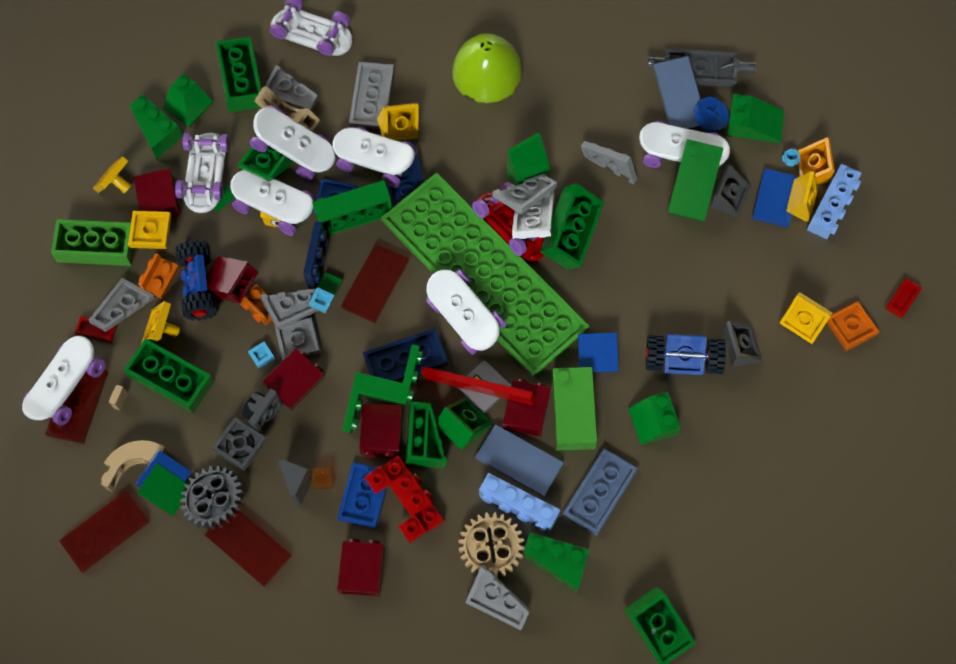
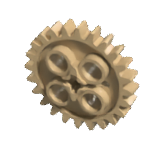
(509, 542)

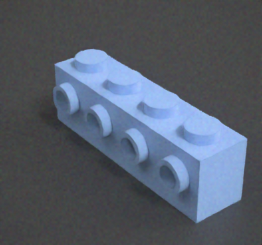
(834, 201)
(520, 503)

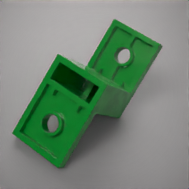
(381, 390)

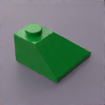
(186, 100)

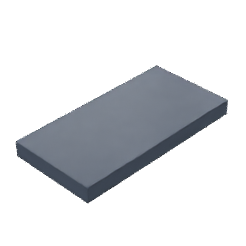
(678, 91)
(519, 460)
(600, 492)

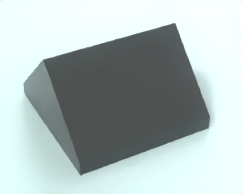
(730, 192)
(741, 344)
(297, 480)

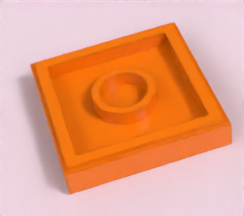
(852, 326)

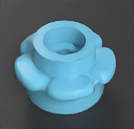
(793, 154)

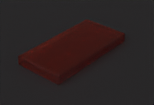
(375, 283)
(83, 404)
(104, 531)
(249, 547)

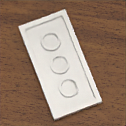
(535, 220)

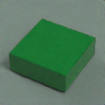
(330, 283)

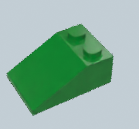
(754, 119)
(527, 160)
(265, 164)
(659, 626)

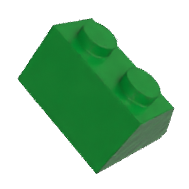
(654, 418)
(463, 423)

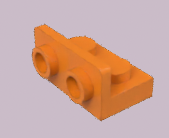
(158, 276)
(254, 303)

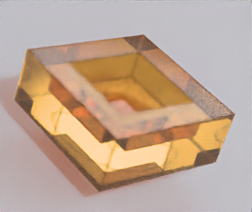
(322, 478)

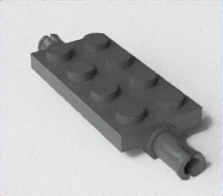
(709, 66)

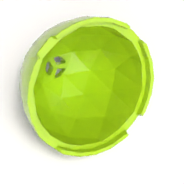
(487, 74)

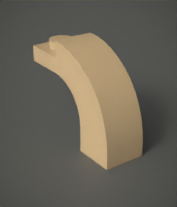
(302, 116)
(127, 456)

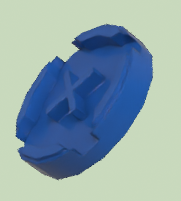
(711, 114)

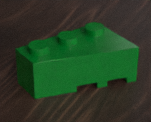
(156, 126)
(423, 440)
(557, 558)

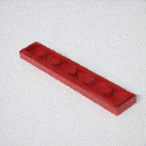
(479, 386)

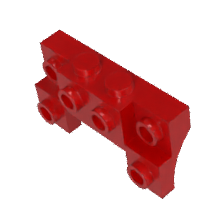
(415, 500)

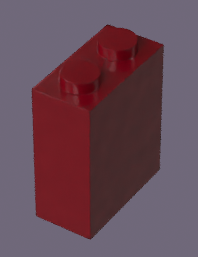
(157, 192)
(230, 279)
(294, 378)
(524, 417)
(381, 430)
(361, 568)

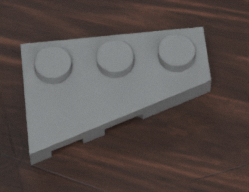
(290, 90)
(605, 157)
(527, 194)
(120, 304)
(288, 307)
(497, 600)

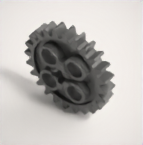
(212, 497)

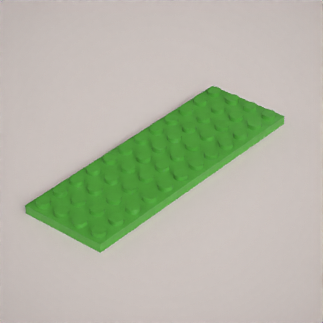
(452, 236)

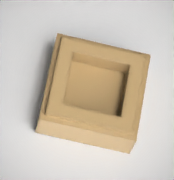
(118, 397)

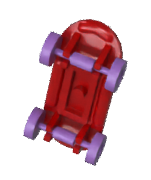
(500, 219)

